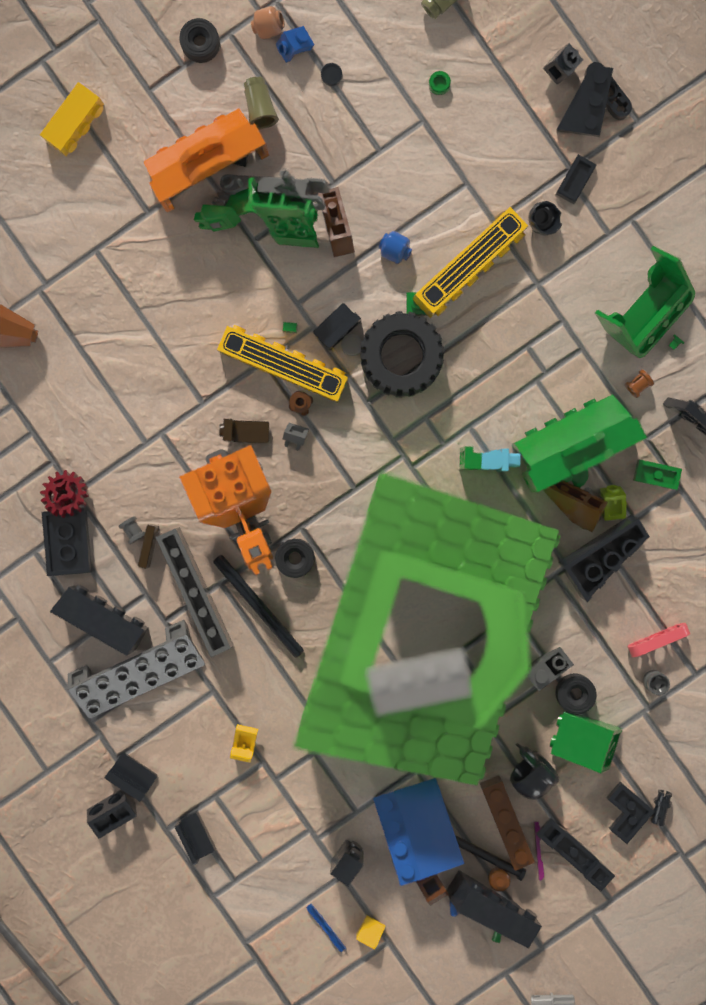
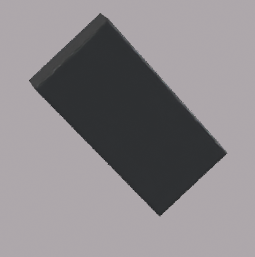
(576, 179)

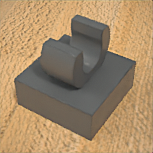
(295, 434)

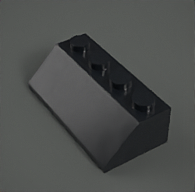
(100, 619)

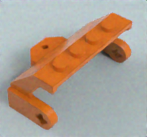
(202, 155)

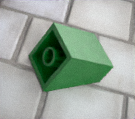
(585, 741)

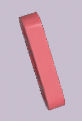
(658, 639)

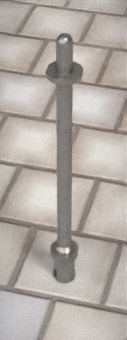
(34, 966)

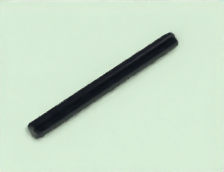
(258, 606)

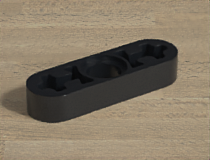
(622, 100)

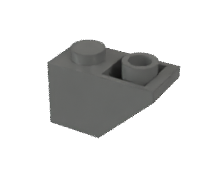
(548, 667)

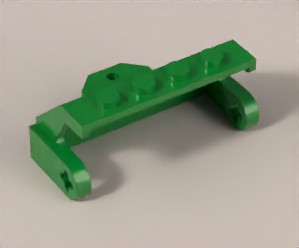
(576, 442)

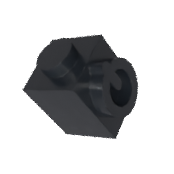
(563, 63)

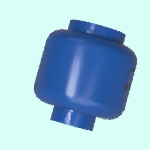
(395, 247)

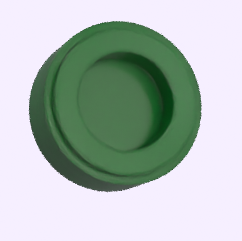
(439, 83)

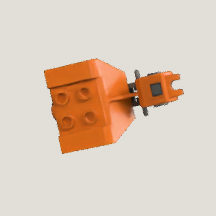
(231, 493)

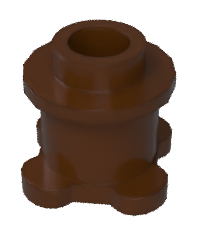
(308, 400)

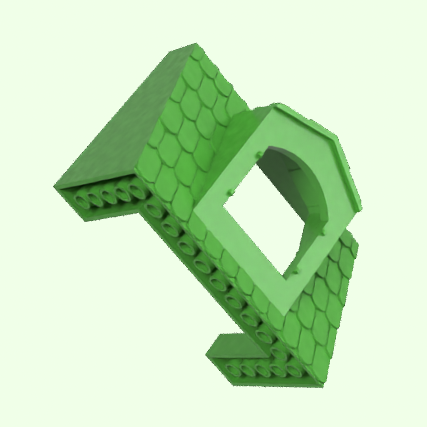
(448, 547)

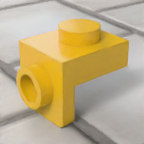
(244, 743)

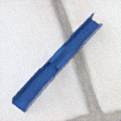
(325, 926)

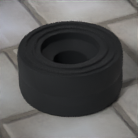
(195, 28)
(294, 570)
(587, 698)

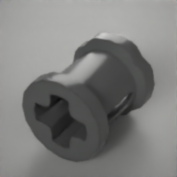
(132, 530)

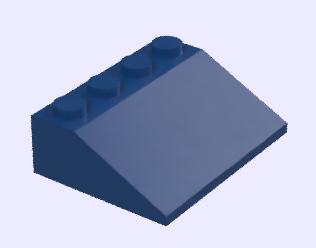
(418, 831)

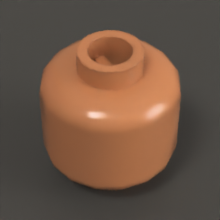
(267, 22)

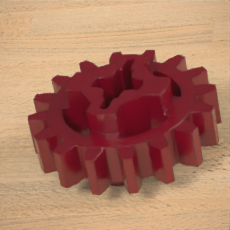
(64, 484)

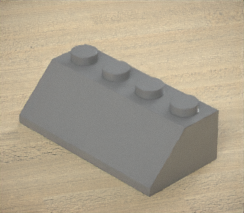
(419, 681)

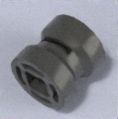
(660, 682)

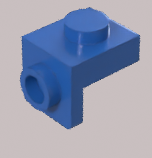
(293, 43)

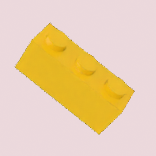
(72, 119)

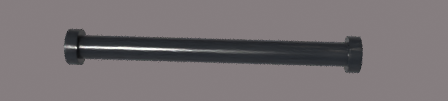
(491, 858)

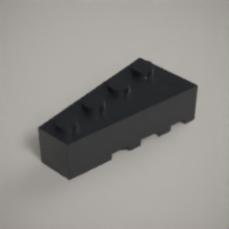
(602, 556)
(493, 910)

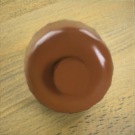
(499, 879)

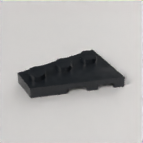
(589, 104)
(689, 412)

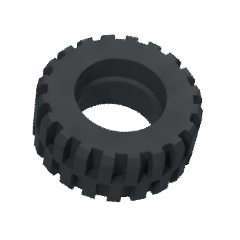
(409, 325)

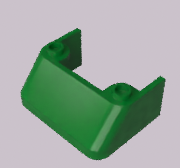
(655, 309)

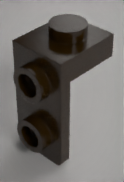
(244, 431)

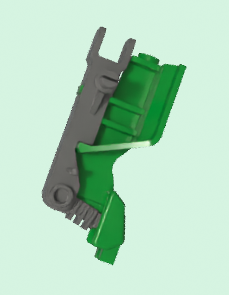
(281, 203)

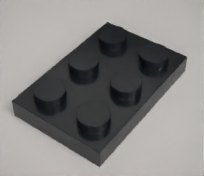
(66, 543)

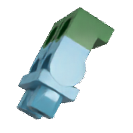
(491, 460)

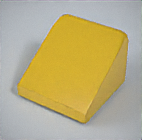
(370, 932)

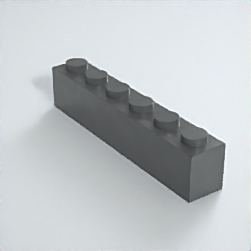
(195, 591)

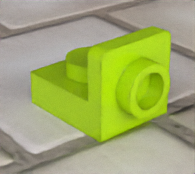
(616, 502)

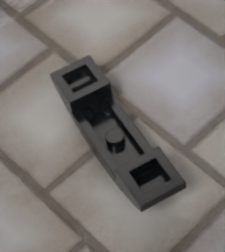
(576, 854)

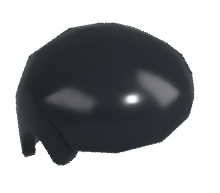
(545, 218)

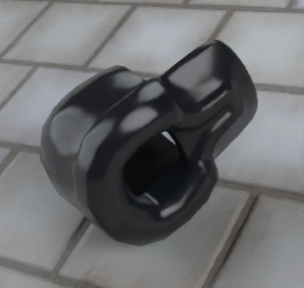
(533, 775)

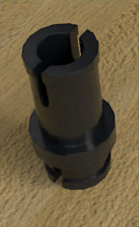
(661, 807)

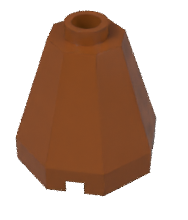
(15, 330)

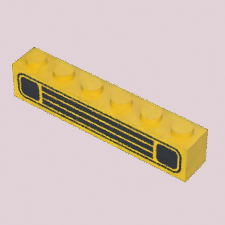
(470, 262)
(283, 364)

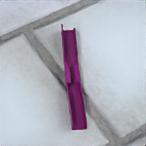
(538, 852)

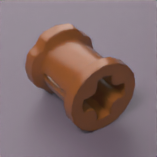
(639, 383)

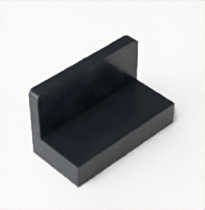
(337, 326)
(131, 776)
(194, 836)

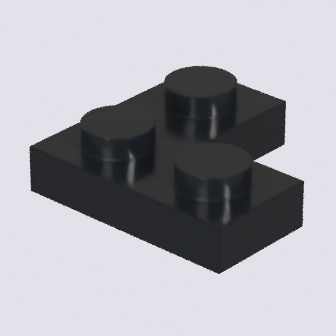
(634, 812)

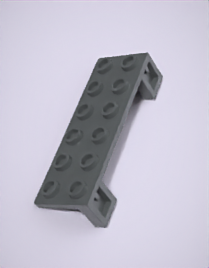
(137, 674)

